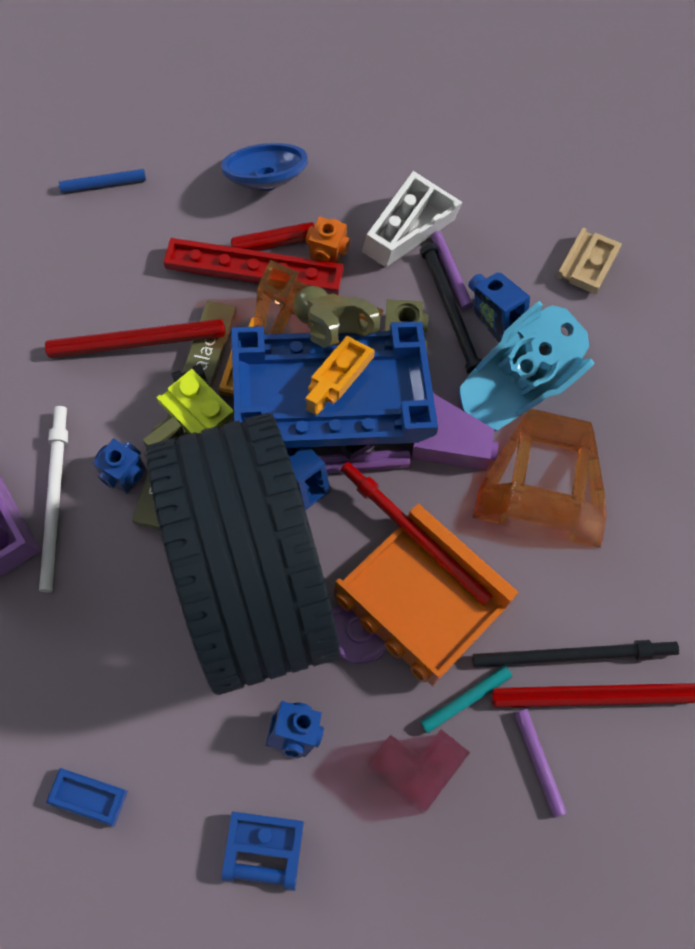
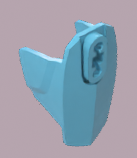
(518, 375)

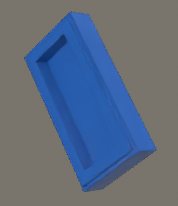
(87, 797)

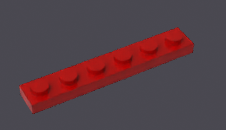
(247, 264)

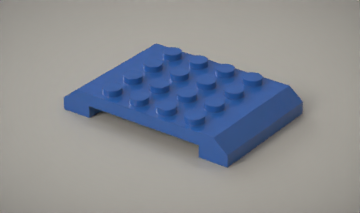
(382, 406)

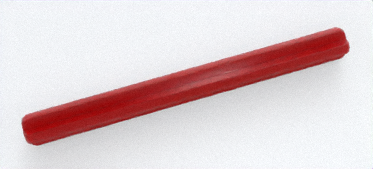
(135, 338)
(593, 695)

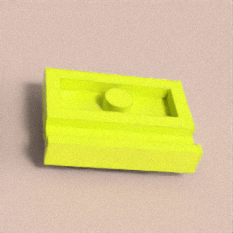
(195, 404)

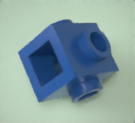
(119, 465)
(294, 729)

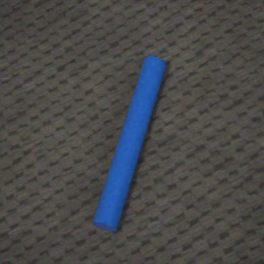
(102, 180)

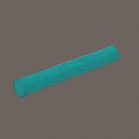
(465, 699)

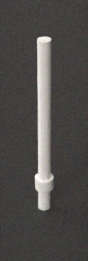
(57, 439)

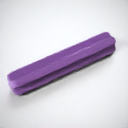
(369, 460)

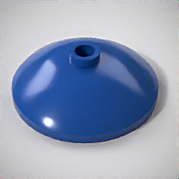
(264, 165)

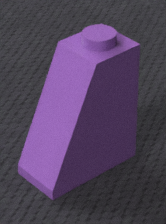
(459, 439)

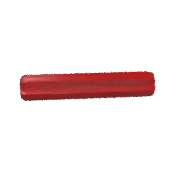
(272, 237)

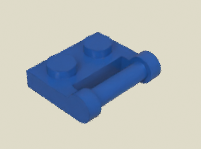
(265, 837)

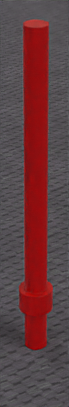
(369, 489)

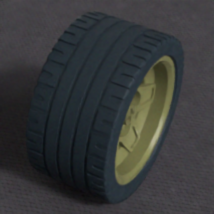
(242, 553)

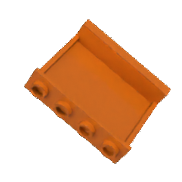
(418, 603)

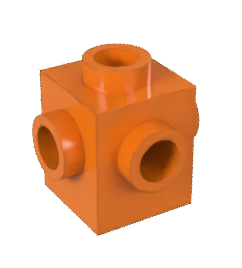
(328, 240)

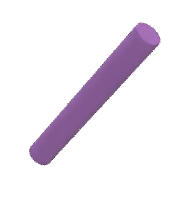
(451, 270)
(540, 763)

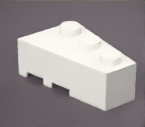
(410, 219)

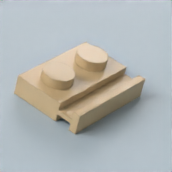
(589, 261)

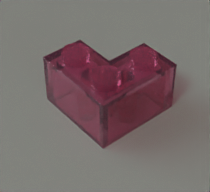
(422, 777)

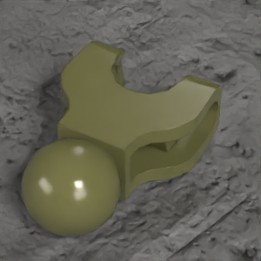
(334, 315)

